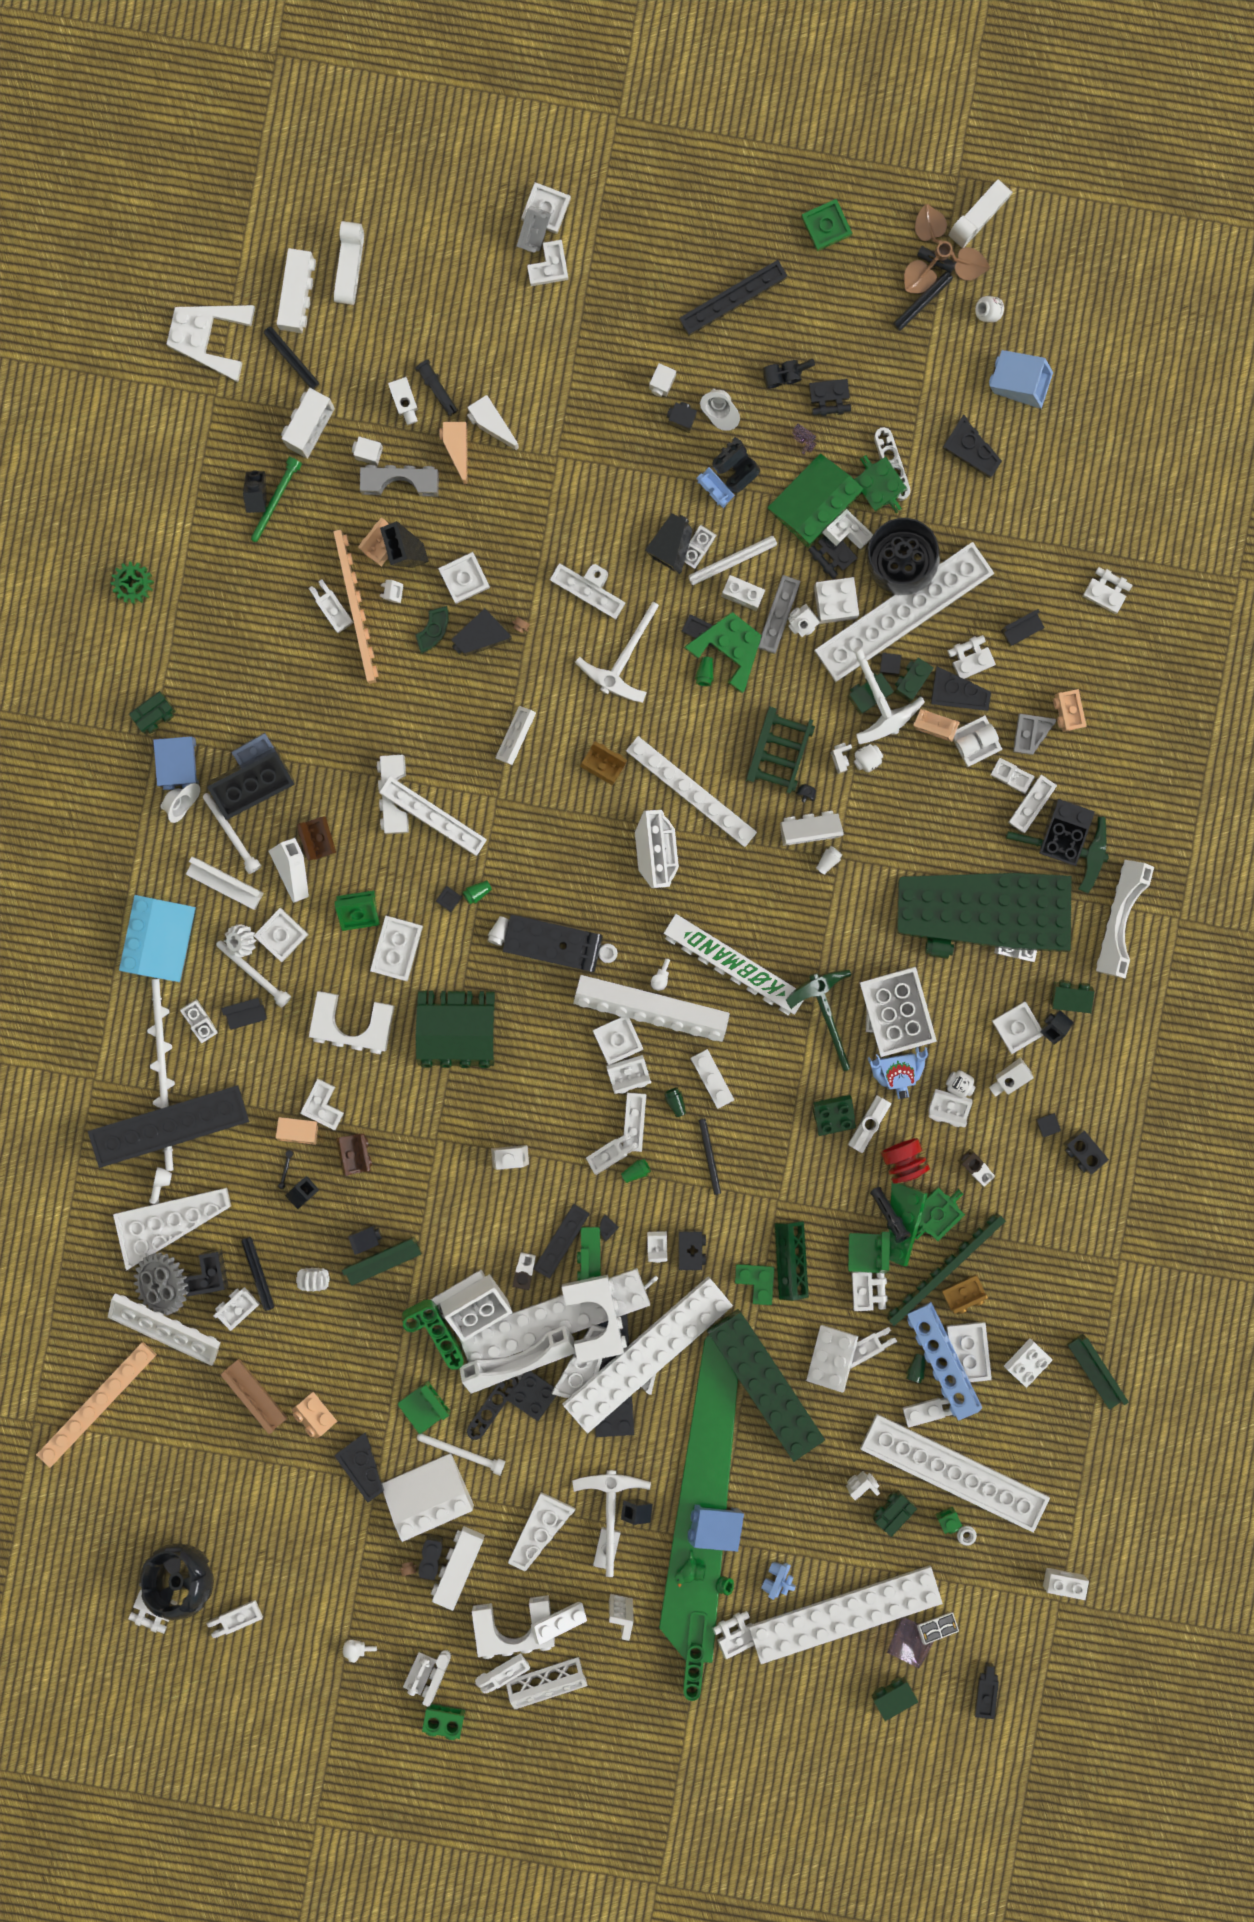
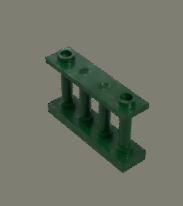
(766, 737)

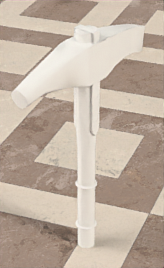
(610, 680)
(891, 719)
(610, 1484)

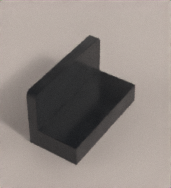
(1023, 628)
(245, 1013)

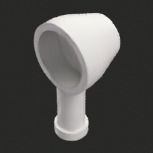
(162, 1178)

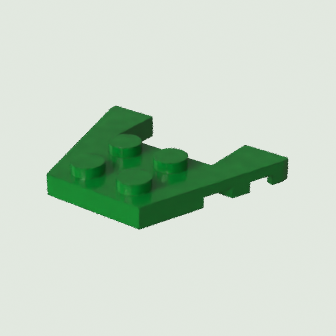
(734, 640)

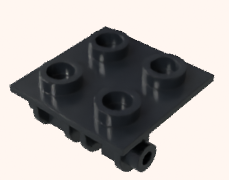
(532, 1395)

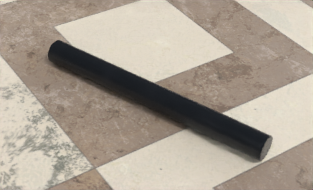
(709, 1156)

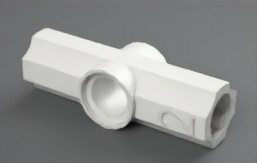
(876, 1113)

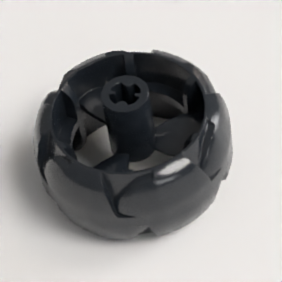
(198, 1581)

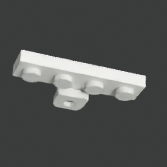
(589, 588)

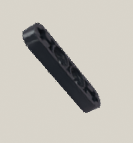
(490, 1405)

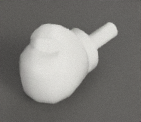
(660, 980)
(353, 1649)

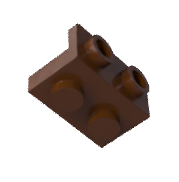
(316, 838)
(354, 1154)

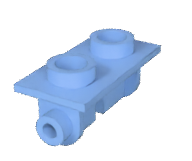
(715, 487)

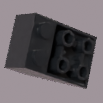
(1066, 831)

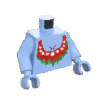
(899, 1071)

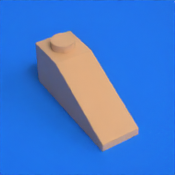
(455, 441)

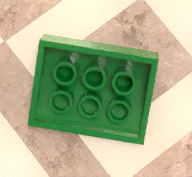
(815, 499)

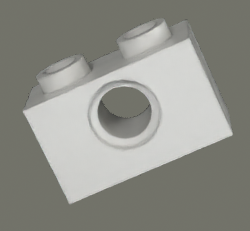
(743, 593)
(1065, 1583)

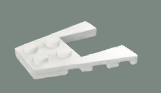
(192, 330)

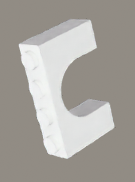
(324, 1026)
(610, 1340)
(491, 1642)

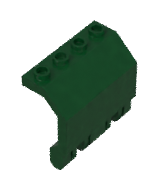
(455, 1031)

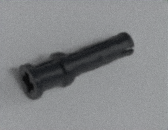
(431, 380)
(893, 1222)

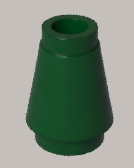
(675, 1101)
(917, 1369)

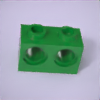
(444, 1715)

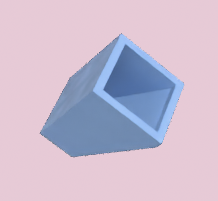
(1021, 378)

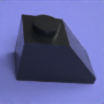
(365, 1239)

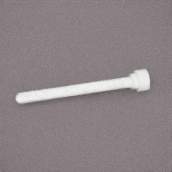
(251, 864)
(279, 996)
(496, 1465)

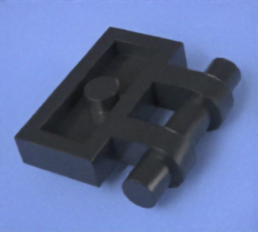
(829, 392)
(840, 554)

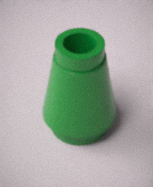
(705, 672)
(476, 892)
(636, 1171)

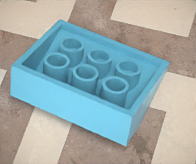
(157, 938)

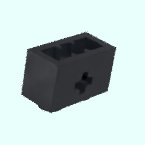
(687, 1238)

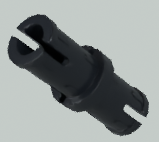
(948, 265)

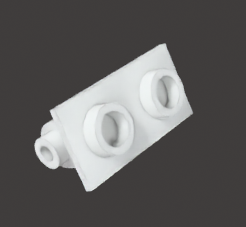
(419, 1674)

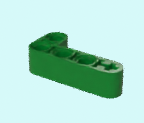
(438, 1335)

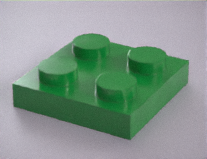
(826, 225)

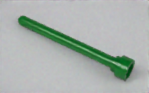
(291, 467)

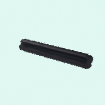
(923, 300)
(291, 358)
(257, 1273)

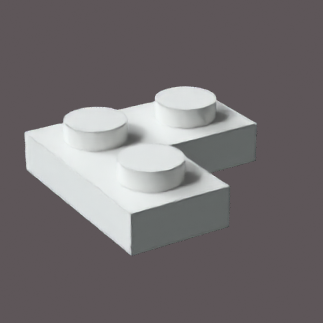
(553, 269)
(848, 526)
(317, 1107)

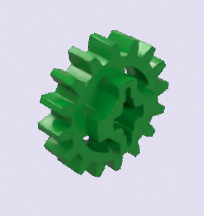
(124, 583)

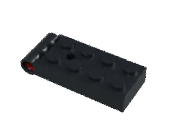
(543, 939)

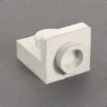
(840, 761)

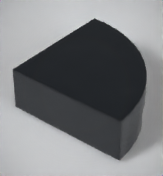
(607, 1227)

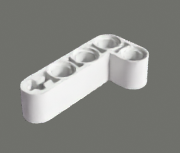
(980, 214)
(349, 262)

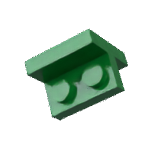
(357, 910)

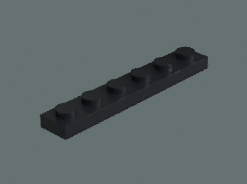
(733, 298)

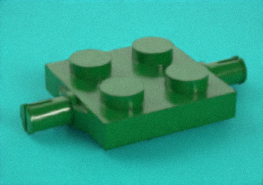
(881, 484)
(939, 1213)

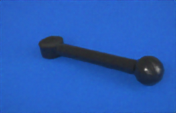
(289, 1154)

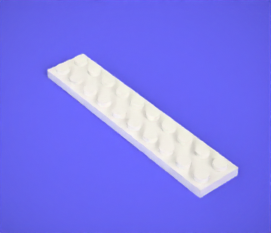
(904, 612)
(530, 1325)
(647, 1354)
(955, 1473)
(845, 1614)

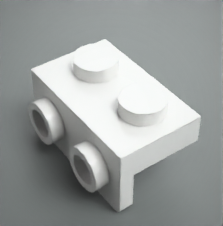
(628, 1074)
(949, 1108)
(238, 1308)
(861, 1483)

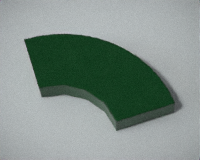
(435, 629)

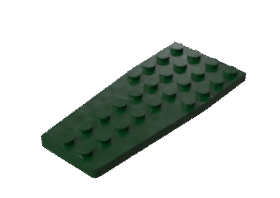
(988, 910)

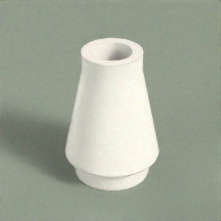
(829, 859)
(498, 932)

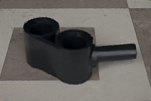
(788, 373)

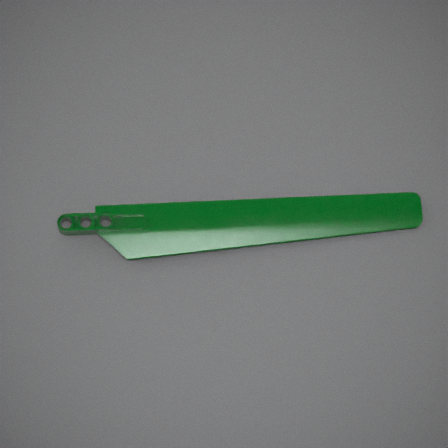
(692, 1609)

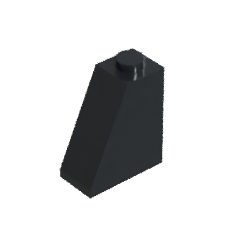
(671, 543)
(402, 546)
(480, 635)

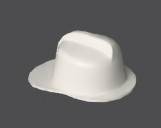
(720, 409)
(179, 801)

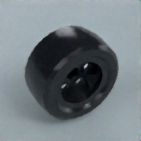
(897, 537)

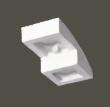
(1012, 776)

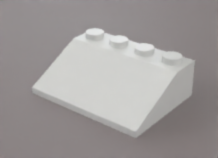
(898, 1011)
(427, 1497)

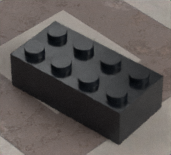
(250, 783)

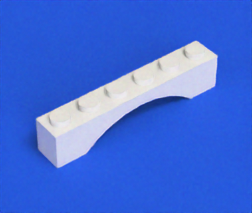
(1133, 881)
(485, 1373)

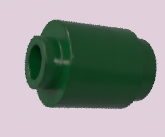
(939, 948)

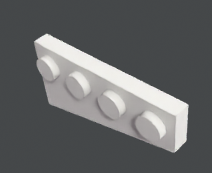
(577, 1373)
(540, 1528)

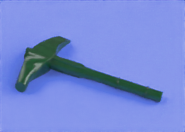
(1093, 855)
(817, 987)

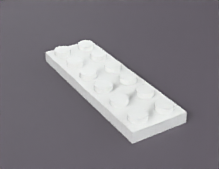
(163, 1329)

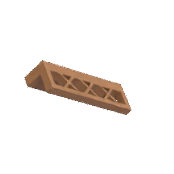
(253, 1396)

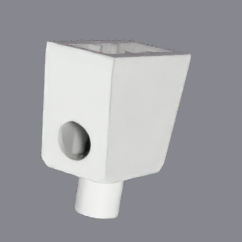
(401, 391)
(1018, 1072)
(510, 1157)

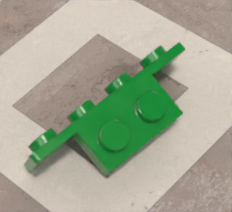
(590, 1253)

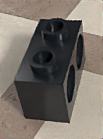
(1088, 1148)

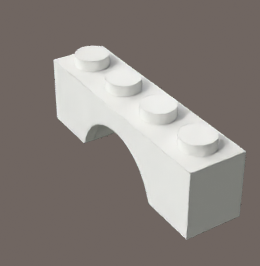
(394, 820)

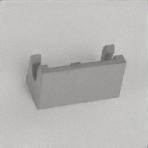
(533, 229)

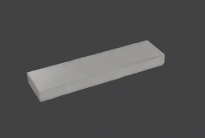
(779, 614)

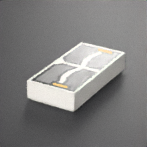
(937, 1628)

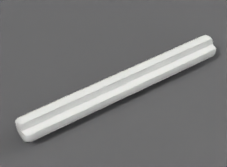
(732, 560)

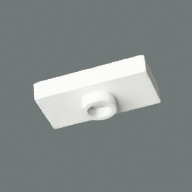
(600, 1556)

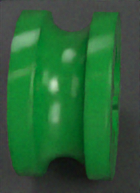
(725, 1585)

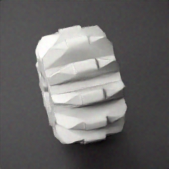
(240, 940)
(312, 1279)

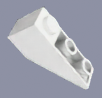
(291, 867)

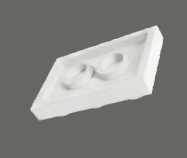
(396, 948)
(972, 1349)
(832, 1358)

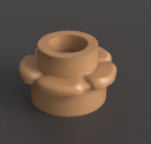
(520, 625)
(408, 1568)

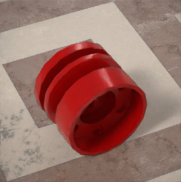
(905, 1161)

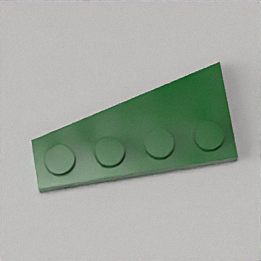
(908, 1205)

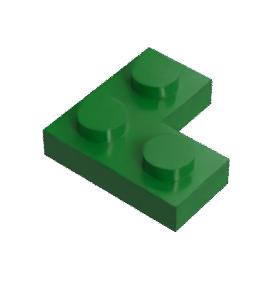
(760, 1277)

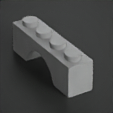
(374, 479)

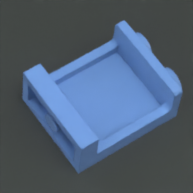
(175, 762)
(715, 1528)

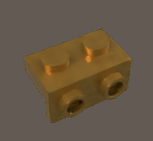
(603, 763)
(964, 1294)

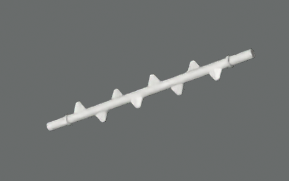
(160, 1065)

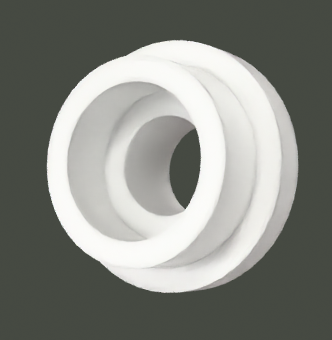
(966, 1541)

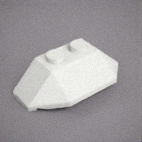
(656, 849)

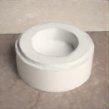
(608, 953)

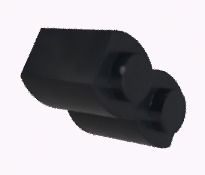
(431, 1552)

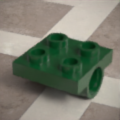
(834, 1115)

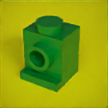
(949, 1520)

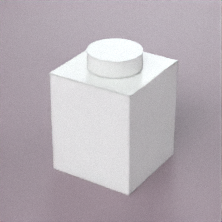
(662, 380)
(367, 450)

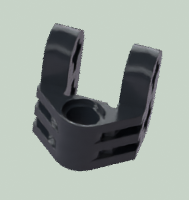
(736, 458)

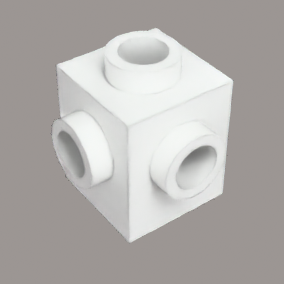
(803, 621)

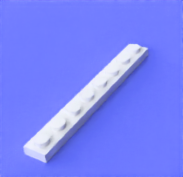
(691, 791)

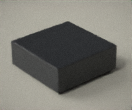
(890, 663)
(448, 899)
(1048, 1125)

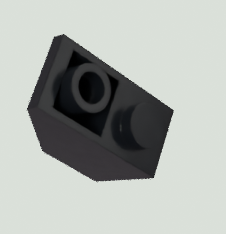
(255, 491)

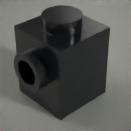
(681, 416)
(1056, 1026)
(302, 1192)
(636, 1511)

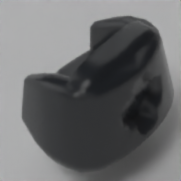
(807, 792)

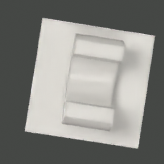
(392, 591)

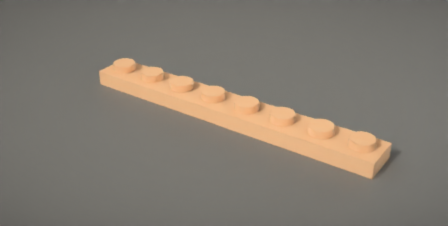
(354, 598)
(96, 1404)

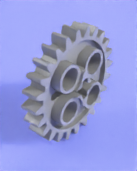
(161, 1283)

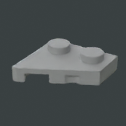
(1031, 732)

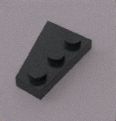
(970, 448)
(958, 692)
(361, 1467)

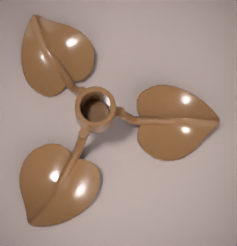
(969, 263)

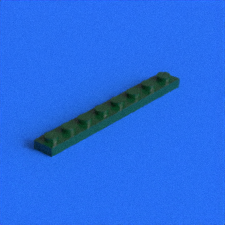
(951, 1263)

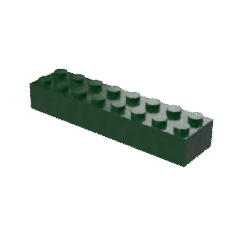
(765, 1385)

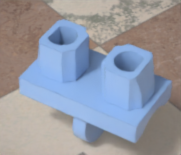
(781, 1572)

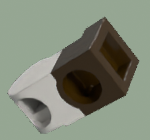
(976, 1167)
(524, 1271)

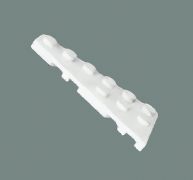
(158, 1225)

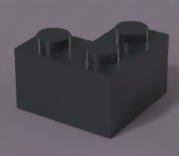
(212, 1277)

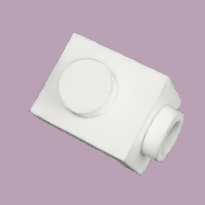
(657, 1246)

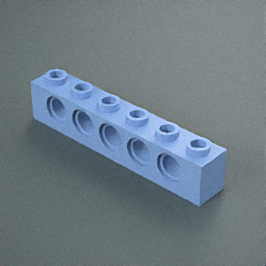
(958, 1408)

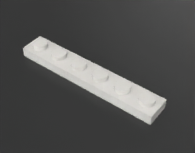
(432, 816)

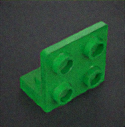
(869, 1252)
(424, 1407)

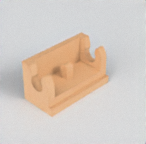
(936, 725)
(297, 1131)

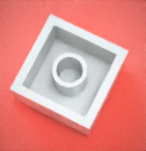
(836, 600)

